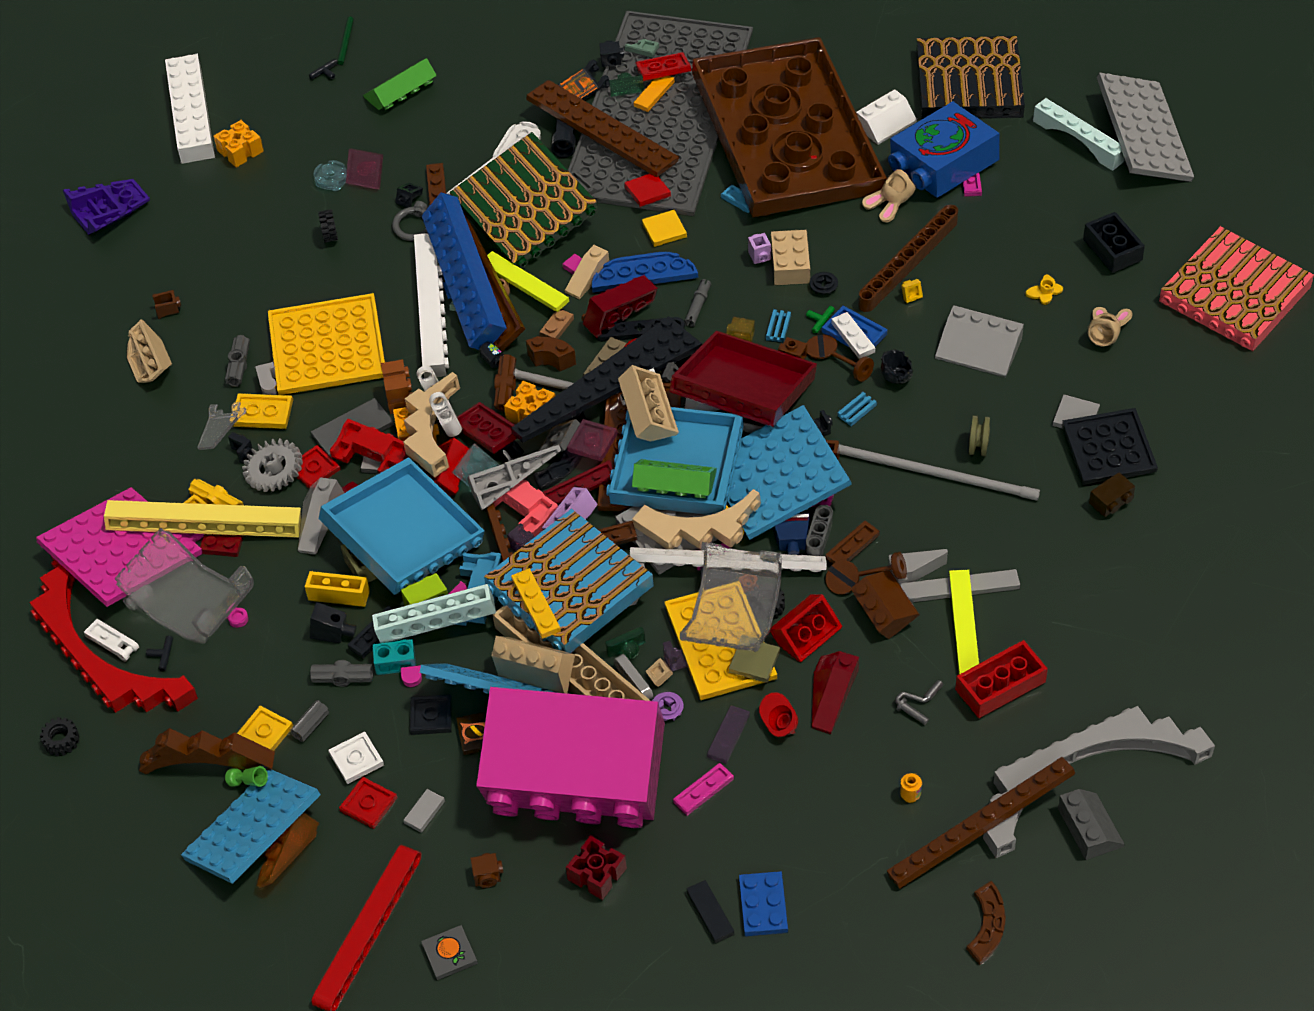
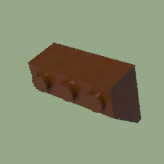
(885, 602)

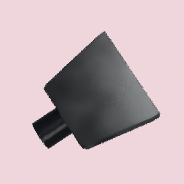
(329, 624)

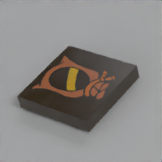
(471, 732)

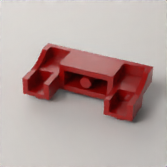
(369, 443)

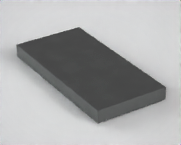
(368, 414)

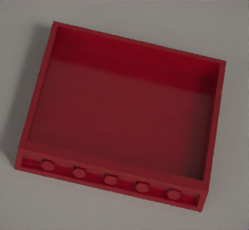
(743, 378)

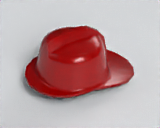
(778, 714)

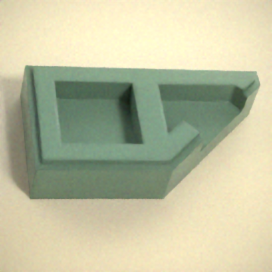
(643, 47)

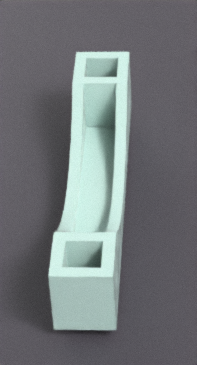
(1102, 146)

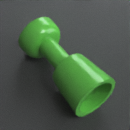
(252, 776)

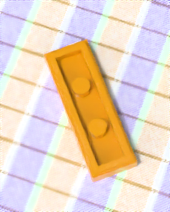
(653, 93)

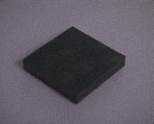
(431, 714)

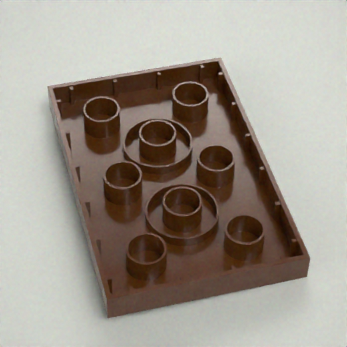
(778, 111)

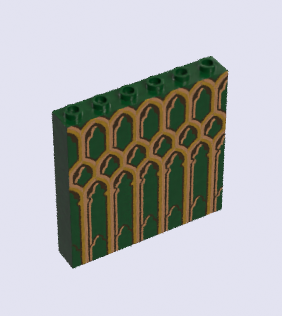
(524, 201)

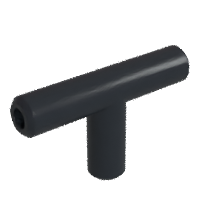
(325, 70)
(163, 653)

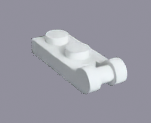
(111, 639)

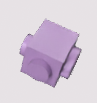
(759, 248)

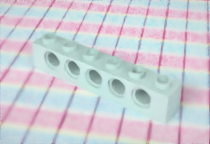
(434, 614)

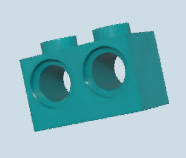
(394, 656)

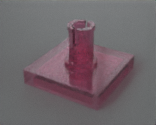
(364, 168)
(592, 440)

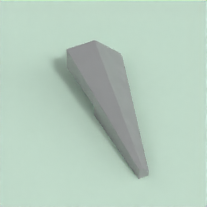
(496, 481)

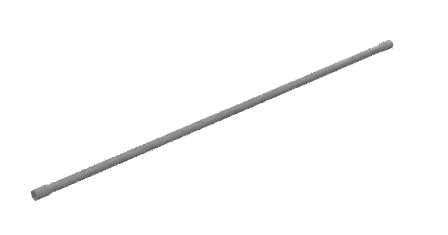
(1022, 491)

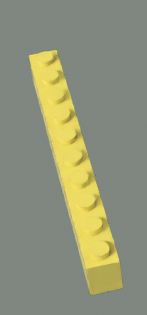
(202, 518)

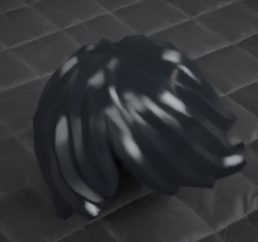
(896, 366)

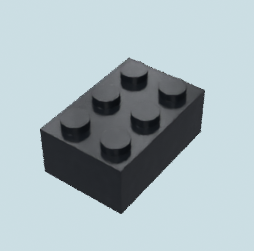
(1113, 242)

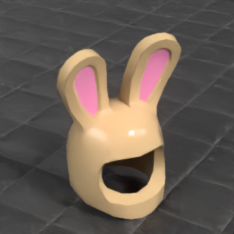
(896, 190)
(1106, 327)

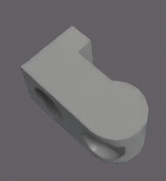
(266, 377)

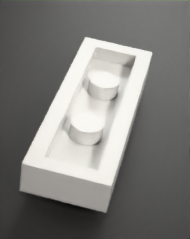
(853, 335)

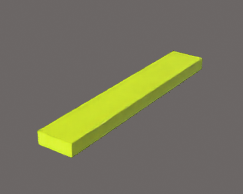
(528, 283)
(963, 619)

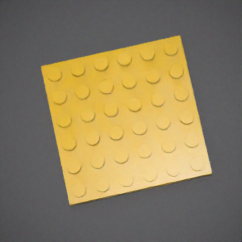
(326, 344)

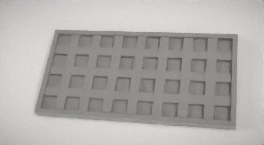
(1145, 127)

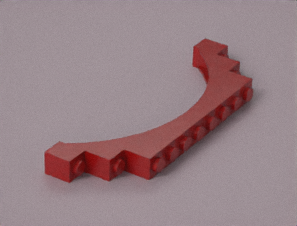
(113, 684)

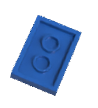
(872, 330)
(763, 903)

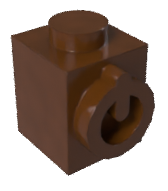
(486, 870)

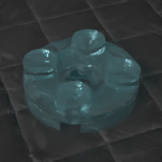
(334, 182)

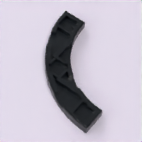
(562, 468)

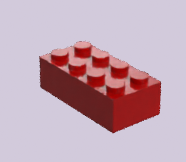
(1001, 679)

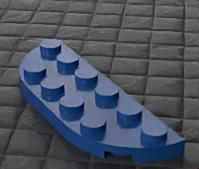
(657, 267)

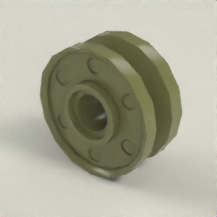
(979, 435)

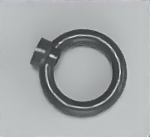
(418, 210)

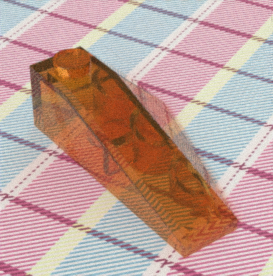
(287, 848)

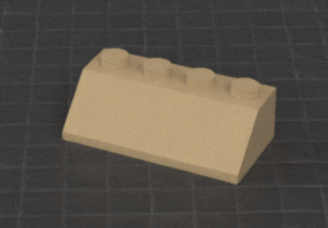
(647, 404)
(533, 663)

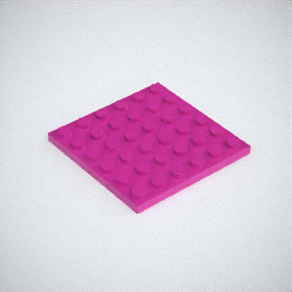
(100, 554)

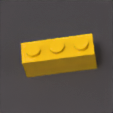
(337, 588)

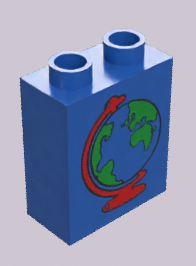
(944, 149)

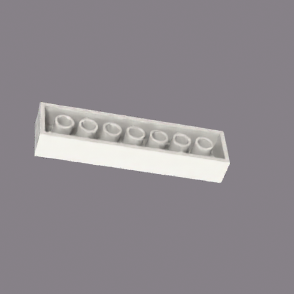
(189, 109)

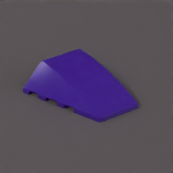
(104, 205)

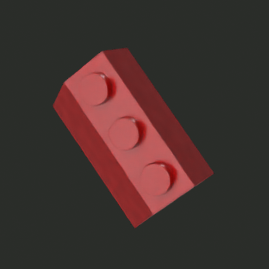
(447, 480)
(806, 627)

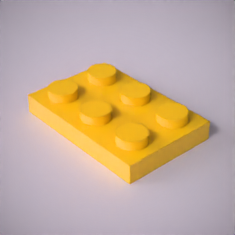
(264, 411)

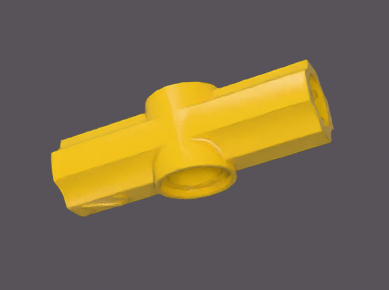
(212, 494)

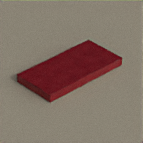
(486, 427)

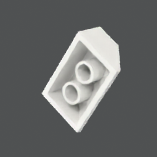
(886, 117)

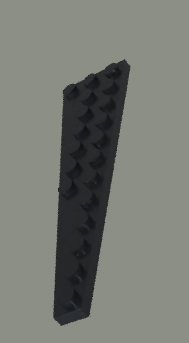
(653, 349)

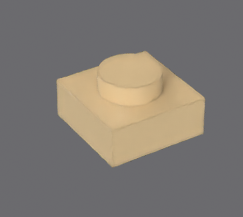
(659, 672)

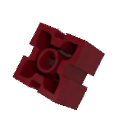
(596, 867)

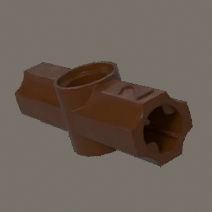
(504, 381)

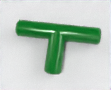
(821, 319)

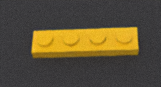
(535, 603)

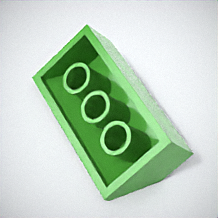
(401, 84)
(673, 477)

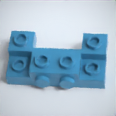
(477, 567)

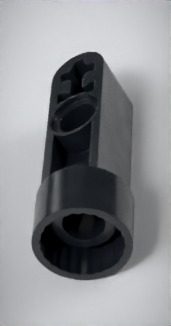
(563, 140)

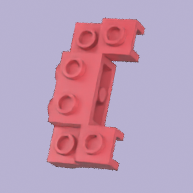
(530, 504)

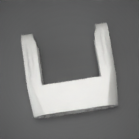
(443, 409)

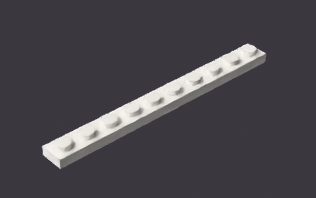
(696, 558)

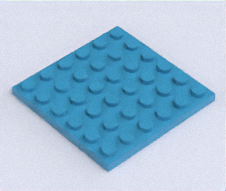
(788, 468)

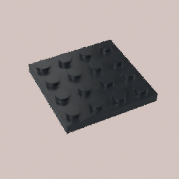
(1109, 445)

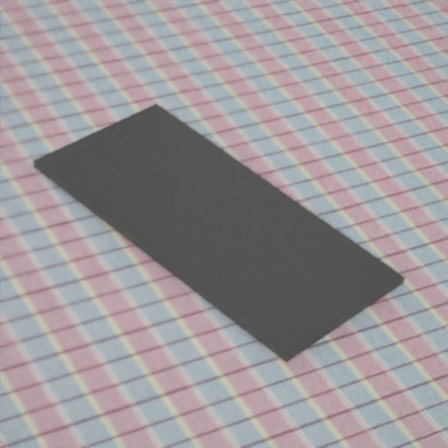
(675, 122)

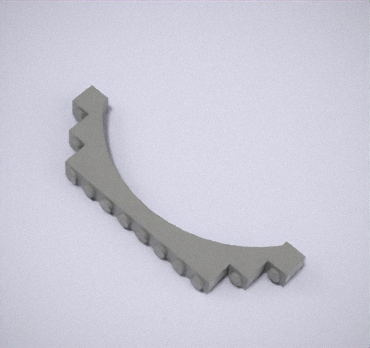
(1122, 732)

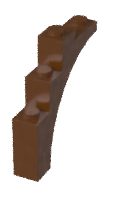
(203, 747)

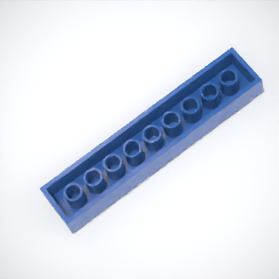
(463, 271)

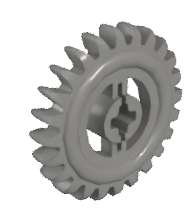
(271, 458)

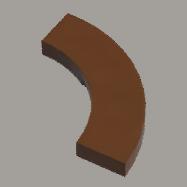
(993, 923)

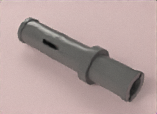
(700, 297)

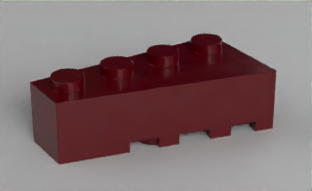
(618, 304)

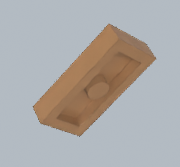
(557, 324)

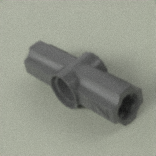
(237, 361)
(341, 673)

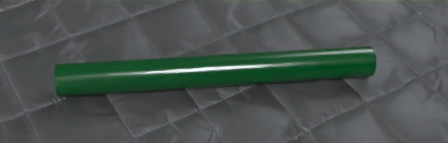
(345, 41)

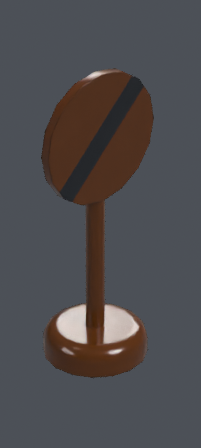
(825, 346)
(845, 574)

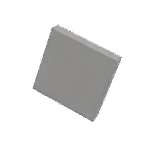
(1074, 408)

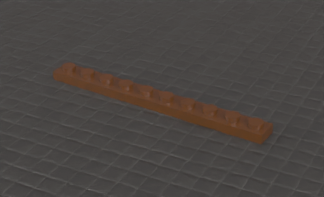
(980, 822)

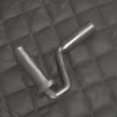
(902, 705)

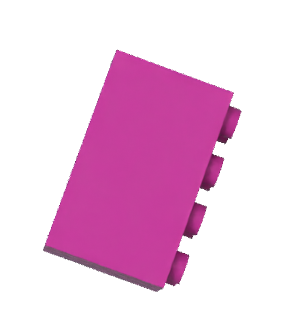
(571, 755)

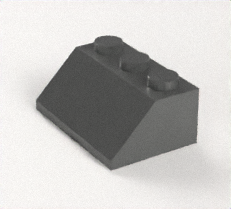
(1089, 823)

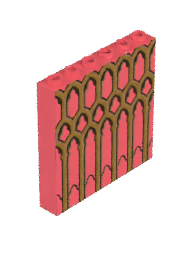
(1236, 288)

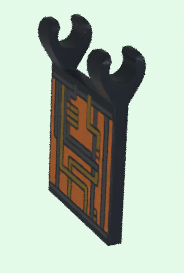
(583, 84)

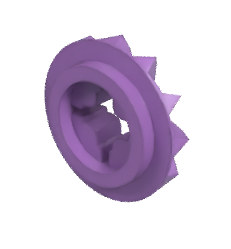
(672, 700)

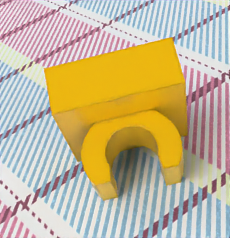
(911, 290)

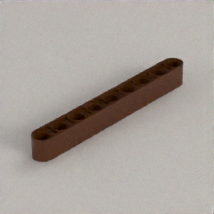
(908, 258)

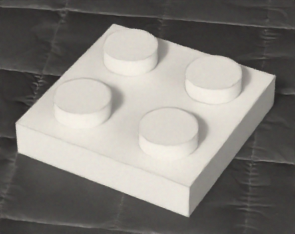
(356, 757)

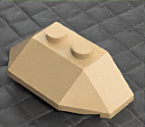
(146, 353)

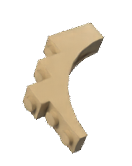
(421, 444)
(723, 525)

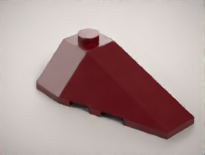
(831, 687)

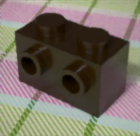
(1112, 494)

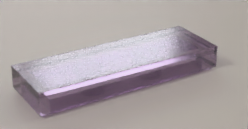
(728, 734)

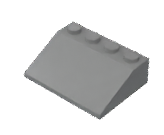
(979, 341)

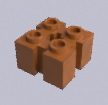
(396, 383)

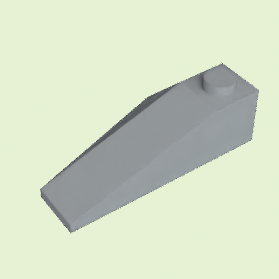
(311, 528)

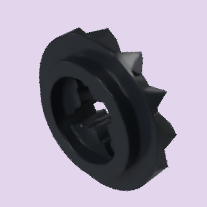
(818, 279)

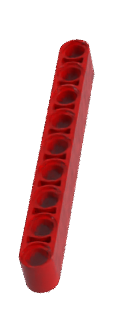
(366, 929)

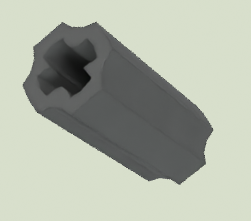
(309, 721)

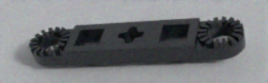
(629, 329)

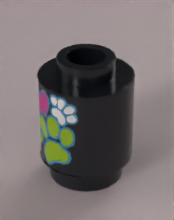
(491, 354)

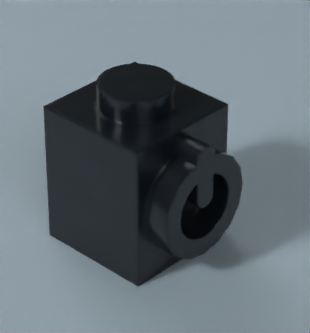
(611, 53)

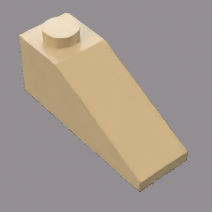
(590, 265)

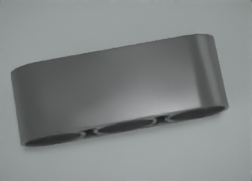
(819, 531)

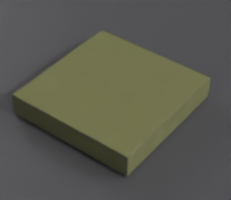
(755, 664)

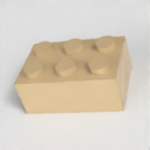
(790, 257)

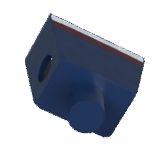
(792, 534)

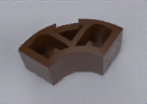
(551, 352)

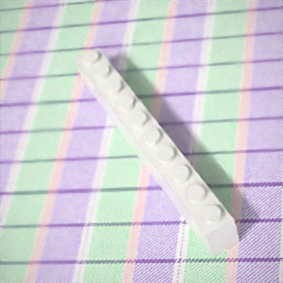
(430, 307)

